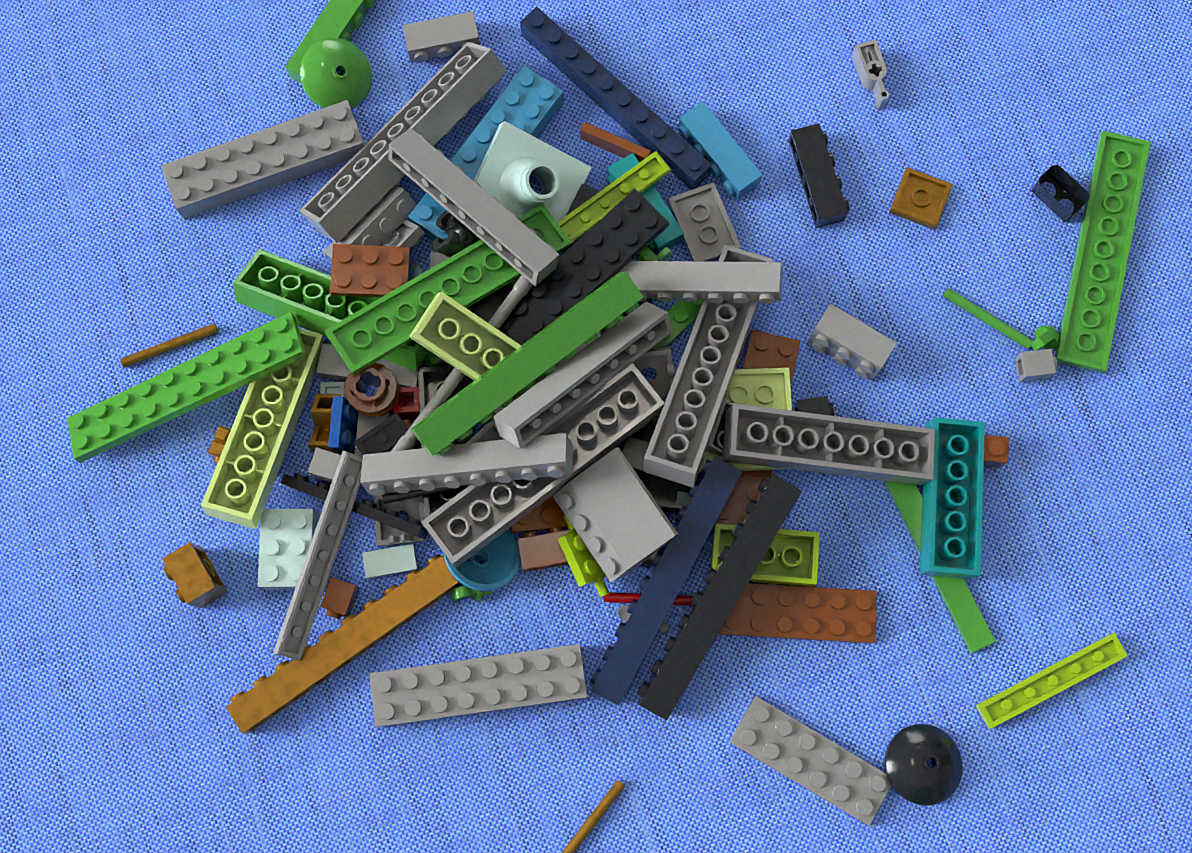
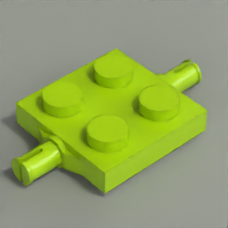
(582, 561)

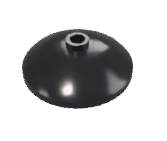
(908, 767)

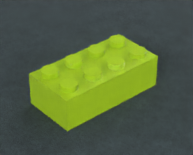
(788, 561)

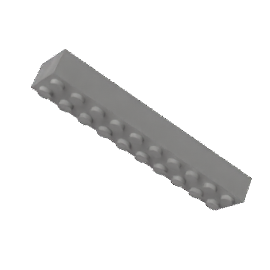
(430, 113)
(701, 384)
(593, 427)

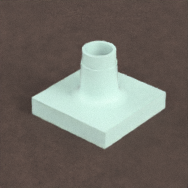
(518, 155)

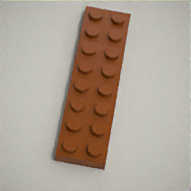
(762, 352)

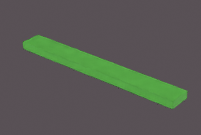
(953, 590)

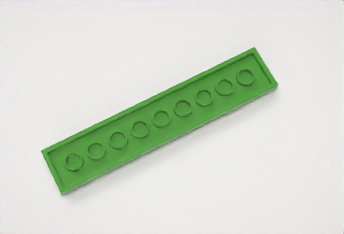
(1102, 252)
(463, 277)
(185, 387)

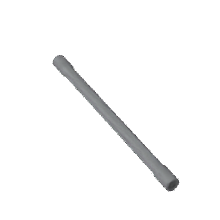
(519, 290)

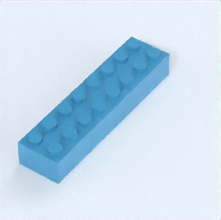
(525, 103)

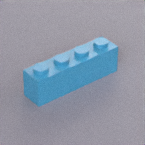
(720, 149)

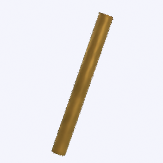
(169, 345)
(594, 818)

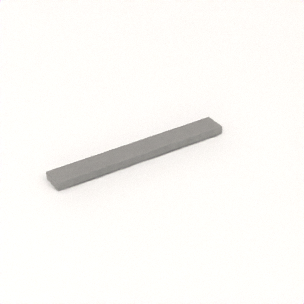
(320, 557)

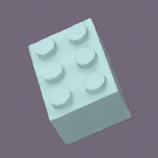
(284, 546)

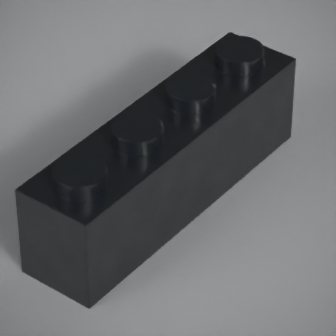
(818, 175)

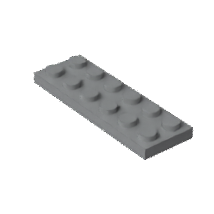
(811, 760)

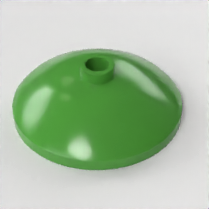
(320, 76)

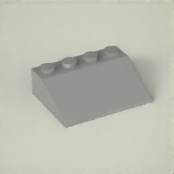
(615, 515)

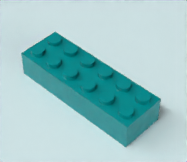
(954, 501)

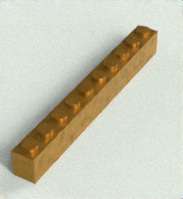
(343, 645)

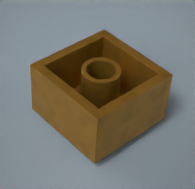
(194, 576)

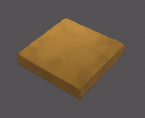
(920, 198)

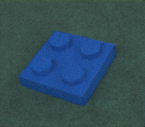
(343, 426)

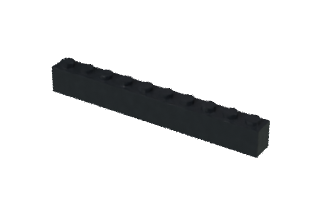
(719, 595)

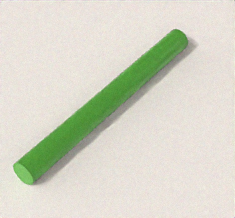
(987, 318)

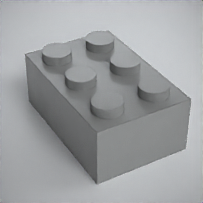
(851, 342)

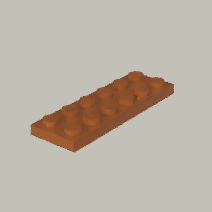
(804, 614)

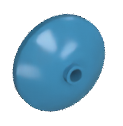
(497, 568)

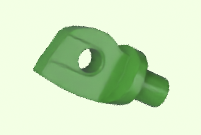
(1045, 337)
(465, 592)

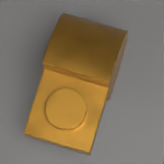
(321, 415)

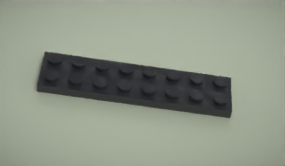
(587, 265)

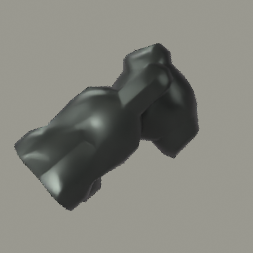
(458, 235)

